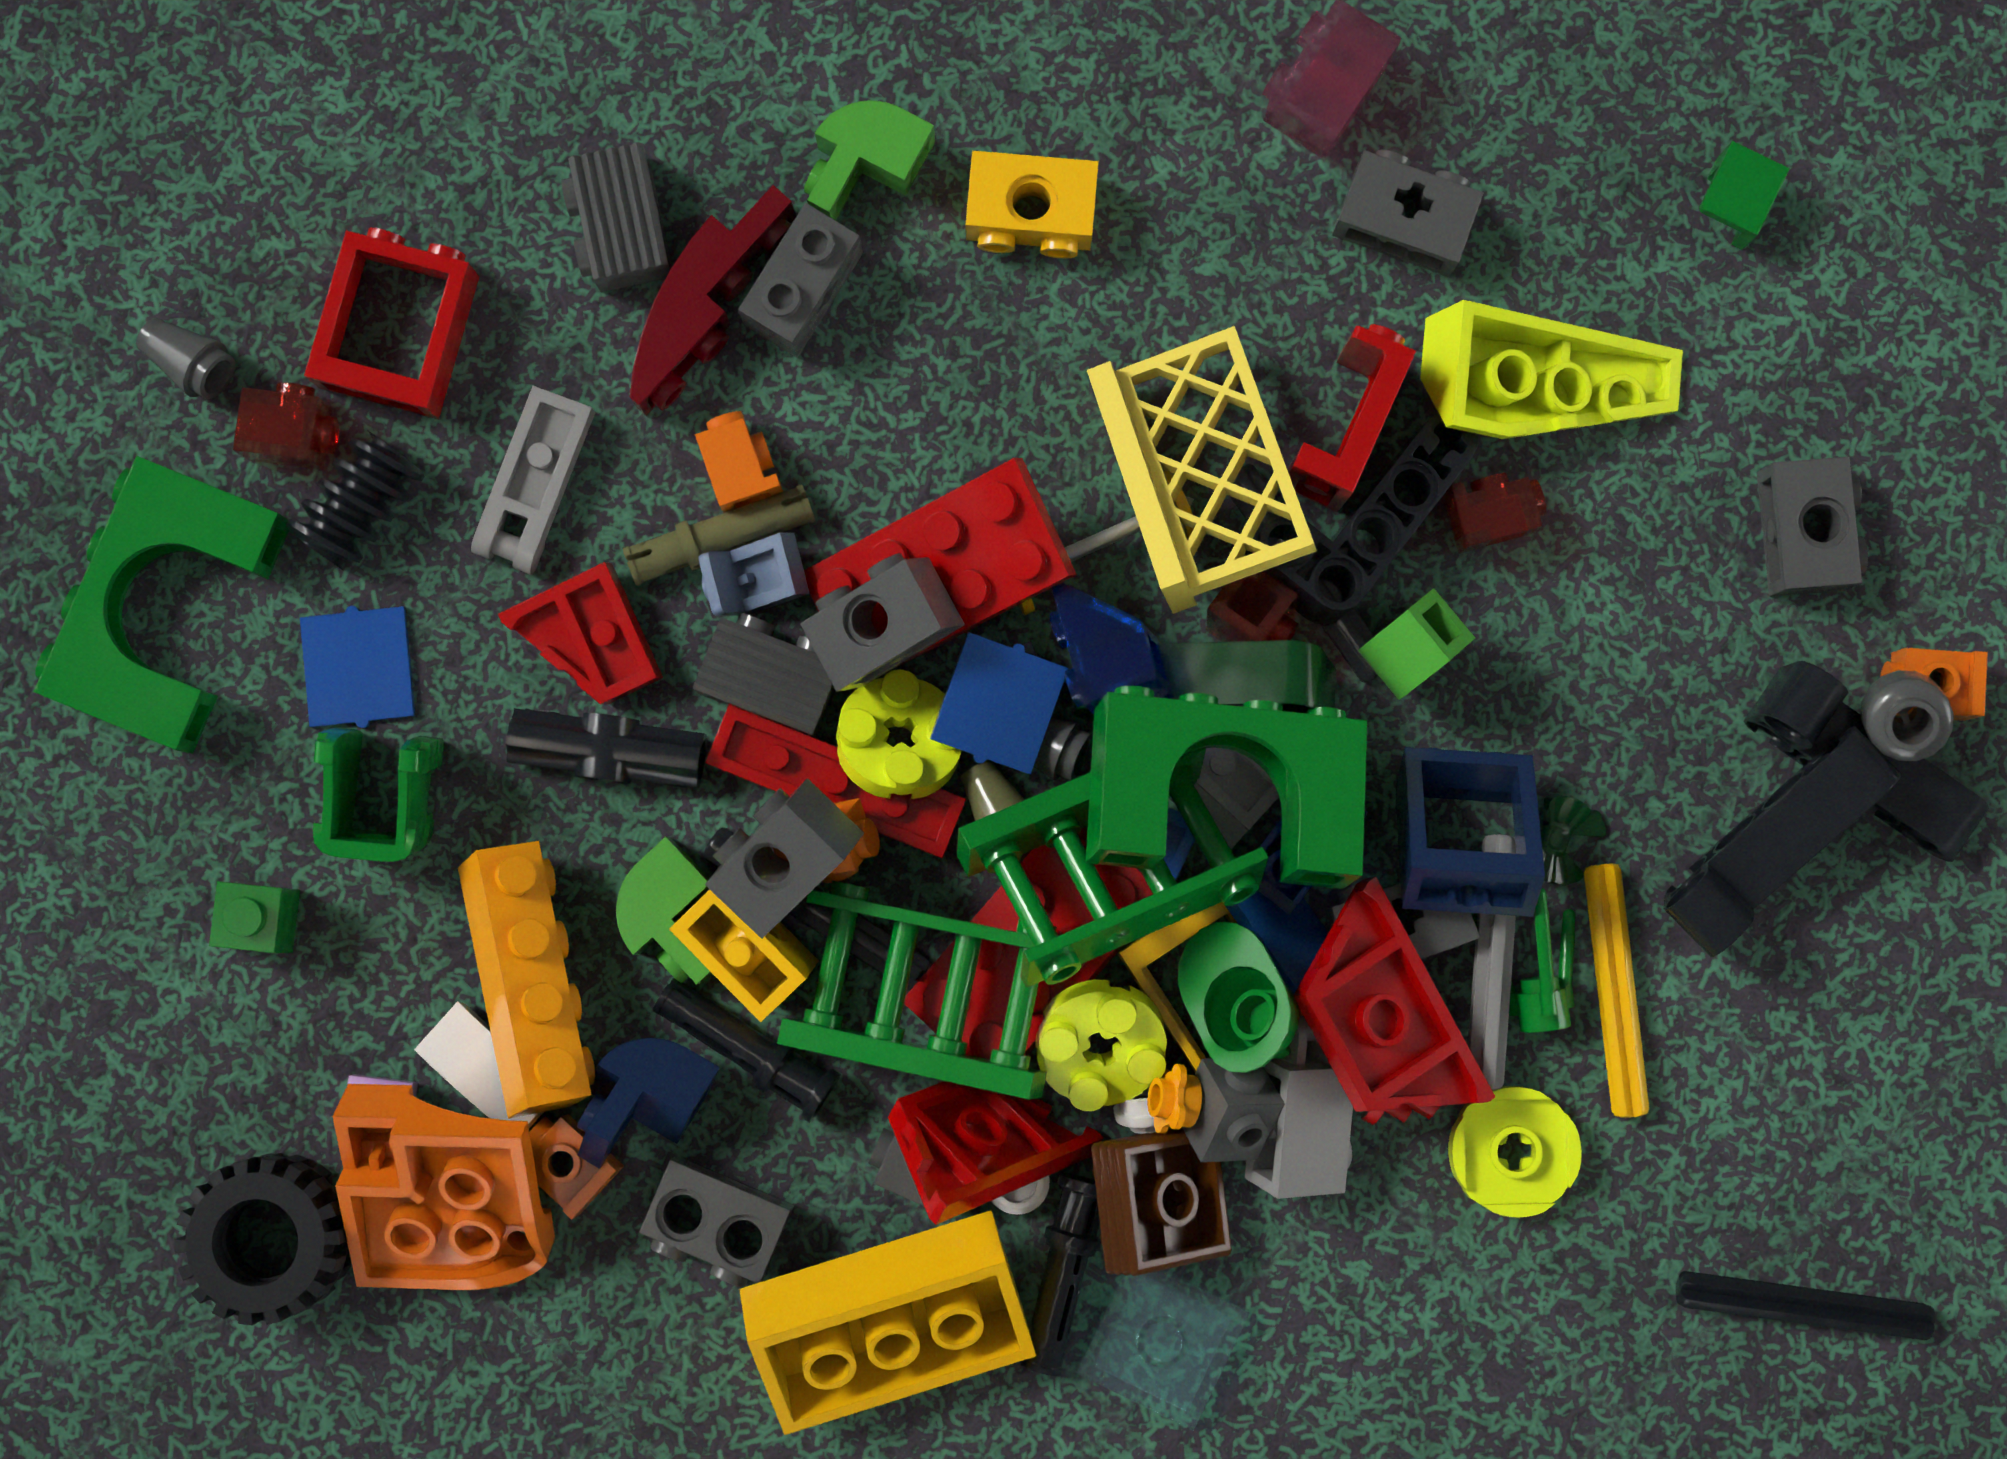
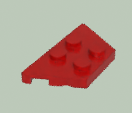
(1384, 1015)
(979, 1145)

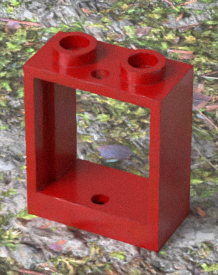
(379, 386)

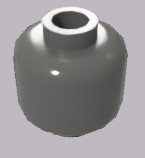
(1914, 734)

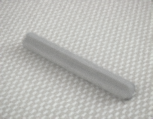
(1492, 982)

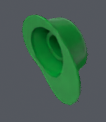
(1237, 998)

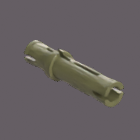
(718, 533)

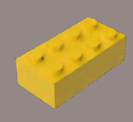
(886, 1322)

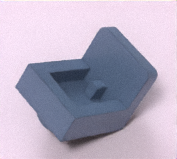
(753, 576)

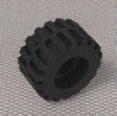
(214, 1250)

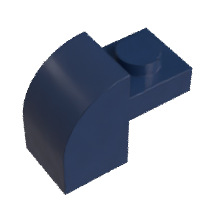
(647, 1082)

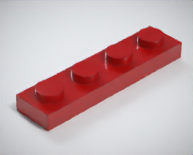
(785, 758)

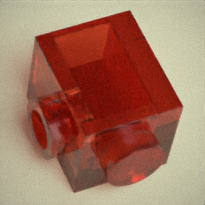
(285, 426)
(1253, 610)

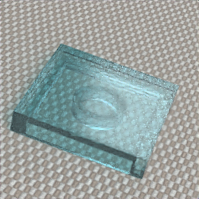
(1163, 1344)

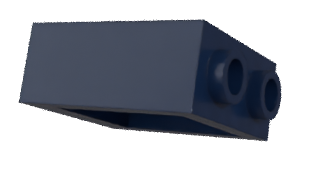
(1438, 876)

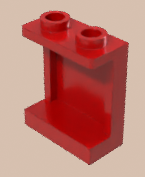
(1385, 362)

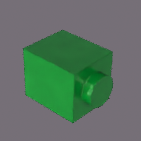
(254, 917)

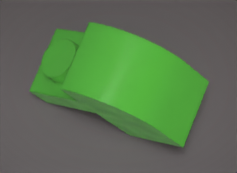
(867, 140)
(1416, 644)
(653, 899)

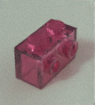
(1330, 78)

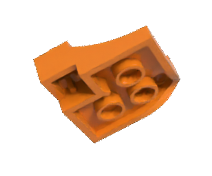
(436, 1194)

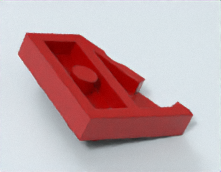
(589, 634)

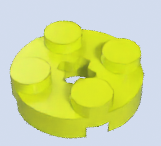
(863, 733)
(1107, 1077)
(1540, 1177)

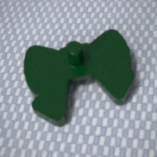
(1565, 818)

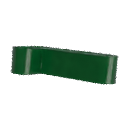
(1244, 671)

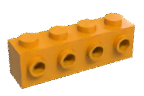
(525, 979)

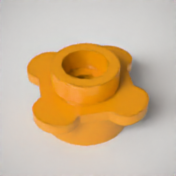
(1174, 1099)

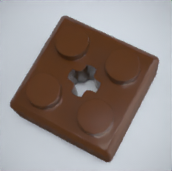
(1158, 1203)

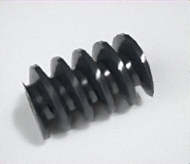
(354, 500)

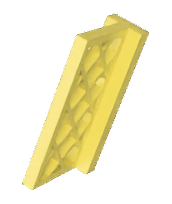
(1147, 484)

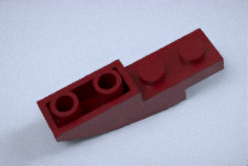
(685, 314)

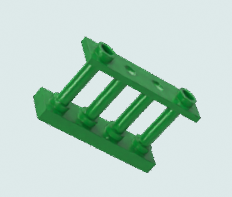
(1056, 820)
(883, 1041)

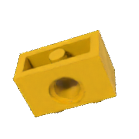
(1005, 178)
(751, 968)

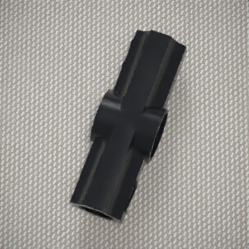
(606, 748)

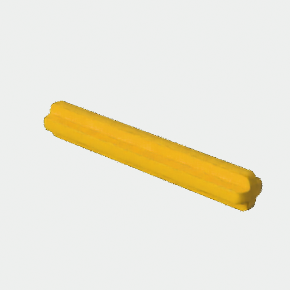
(1616, 990)

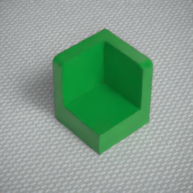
(1742, 191)

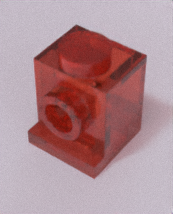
(1493, 510)

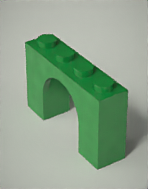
(91, 658)
(1310, 758)

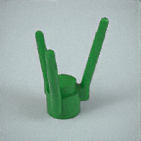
(1546, 998)

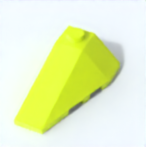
(1536, 375)

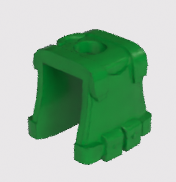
(340, 756)

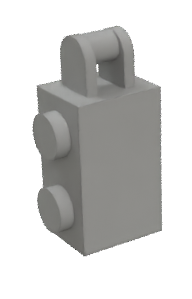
(1312, 1134)

